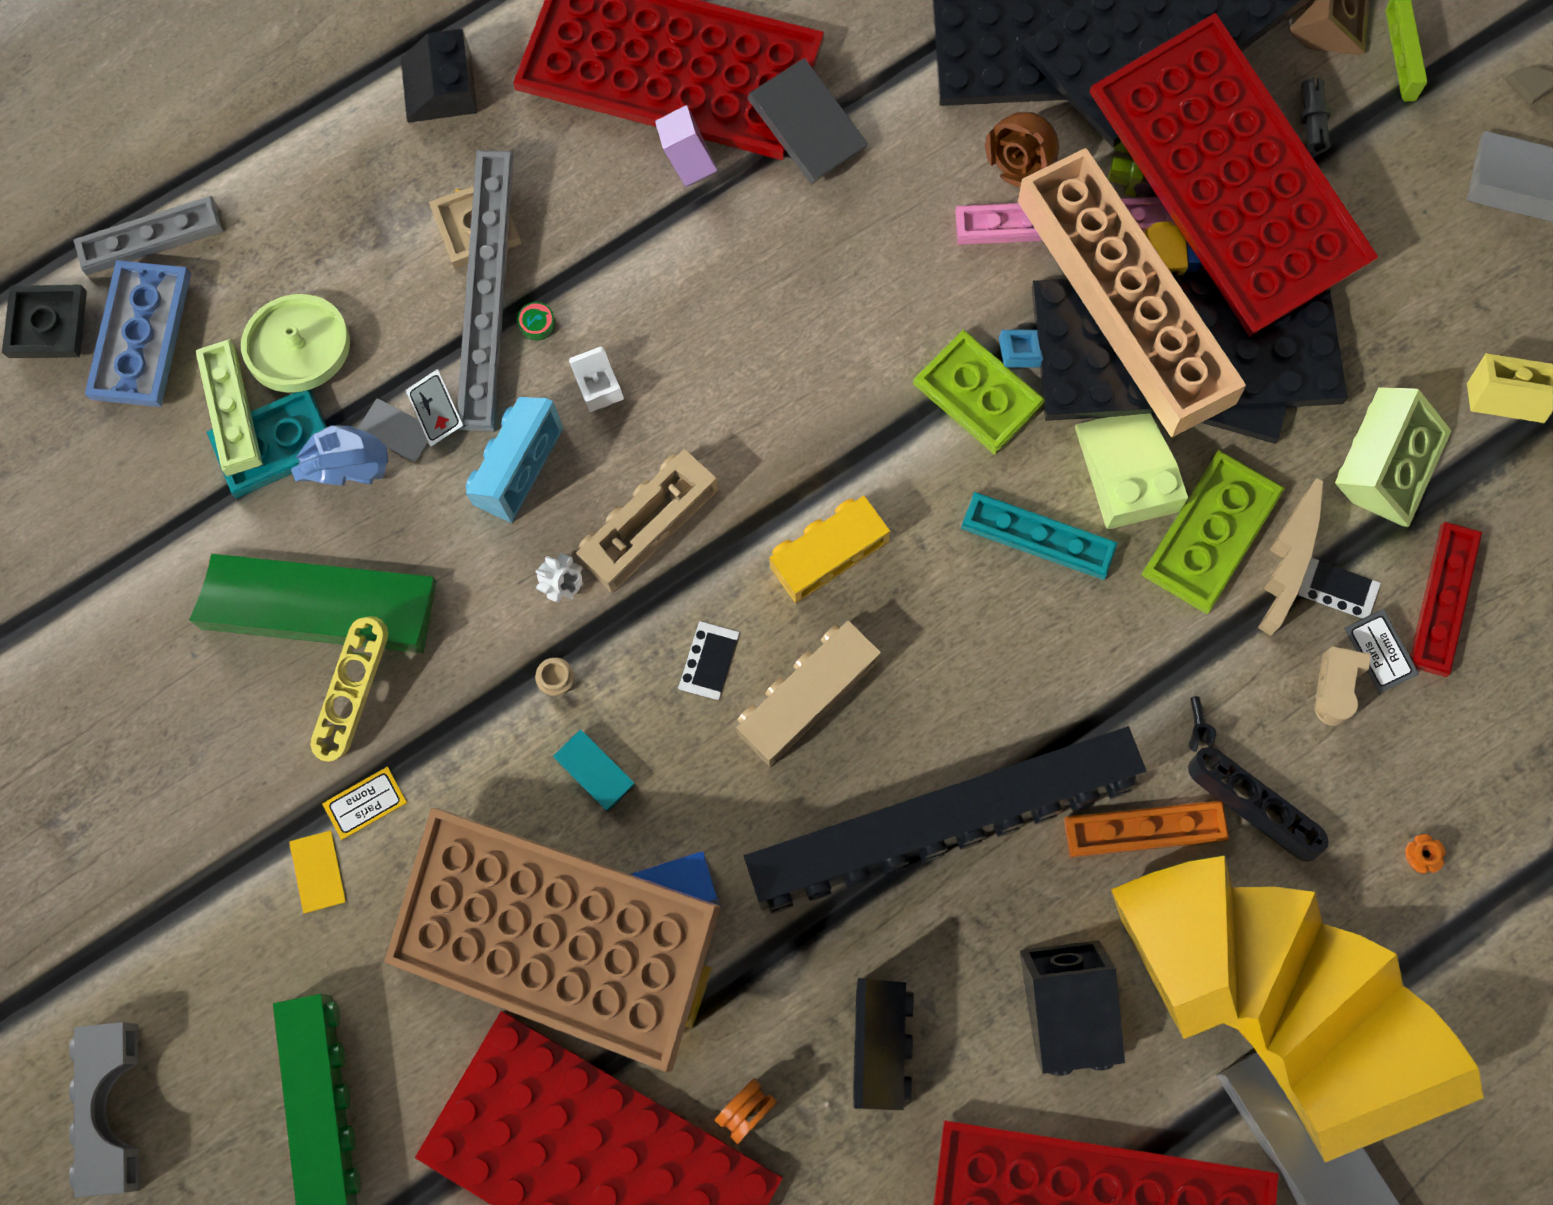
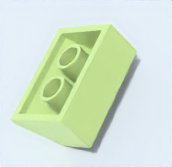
(1394, 454)

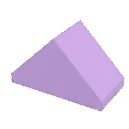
(685, 146)

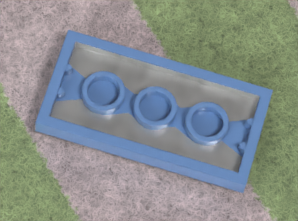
(138, 333)

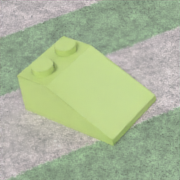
(1131, 469)

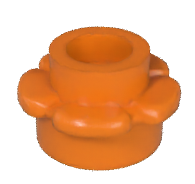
(1415, 857)

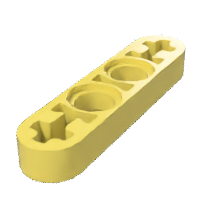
(343, 686)

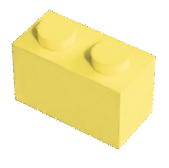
(1512, 388)

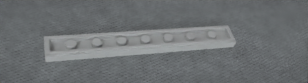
(485, 290)

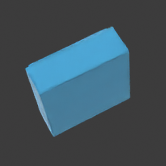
(1020, 348)

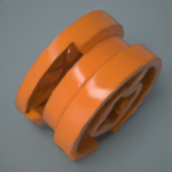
(742, 1106)

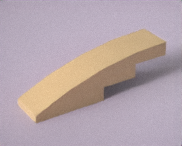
(1295, 548)

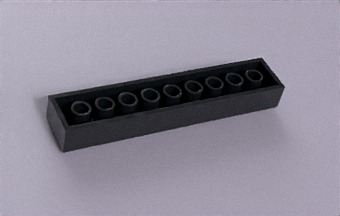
(945, 818)

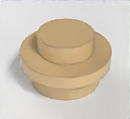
(554, 676)

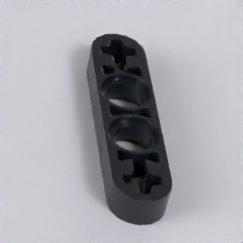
(1255, 807)

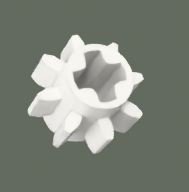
(559, 577)

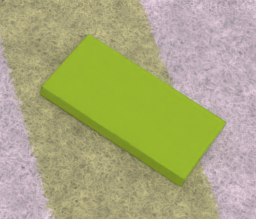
(1212, 532)

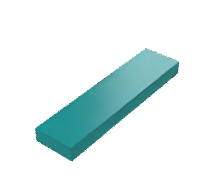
(1039, 535)

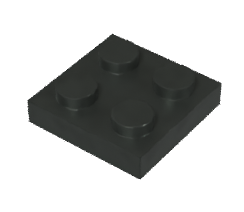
(44, 321)

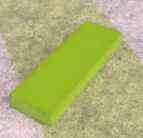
(1406, 48)

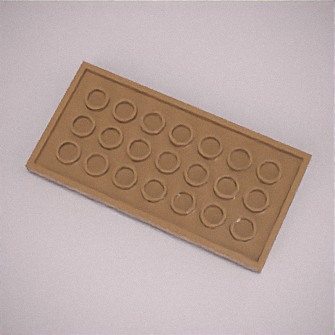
(553, 937)

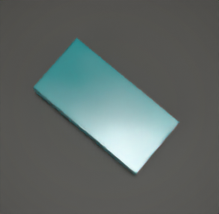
(594, 770)

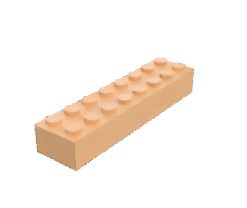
(1130, 293)

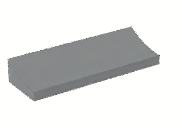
(1513, 176)
(1280, 1132)

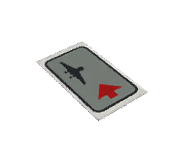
(434, 407)

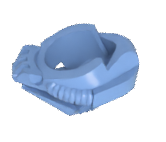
(341, 455)

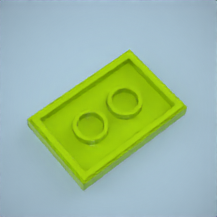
(979, 392)

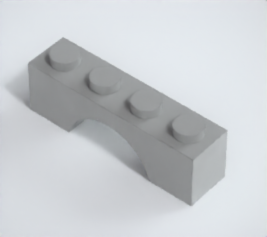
(100, 1158)

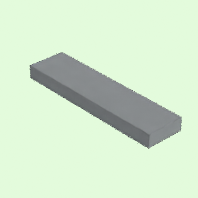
(148, 235)

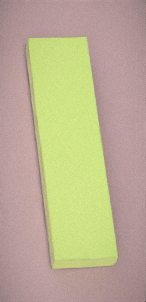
(228, 407)

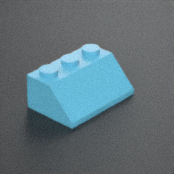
(515, 457)

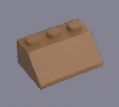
(1332, 25)

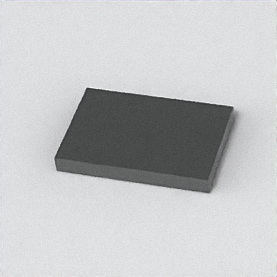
(807, 120)

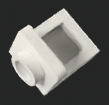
(596, 379)

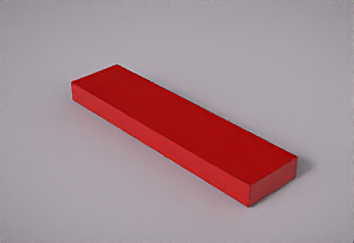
(1445, 599)

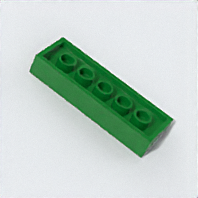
(312, 601)

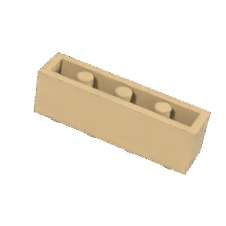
(808, 692)

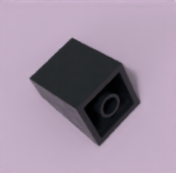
(1073, 1007)

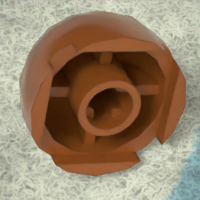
(1021, 146)

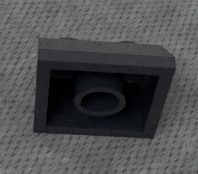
(438, 77)

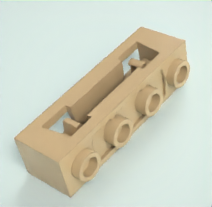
(690, 489)

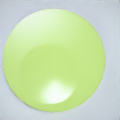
(295, 343)

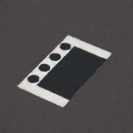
(1339, 588)
(708, 660)

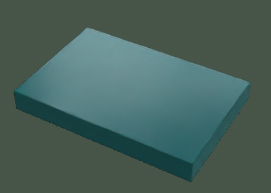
(281, 434)

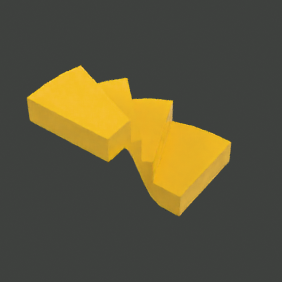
(1308, 997)

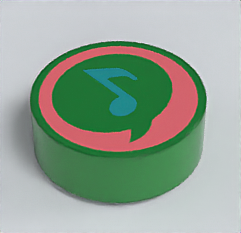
(536, 321)

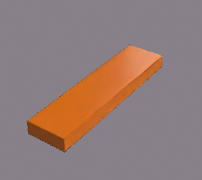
(1146, 829)

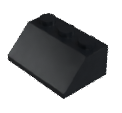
(882, 1045)

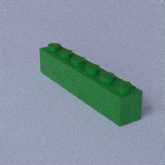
(316, 1101)

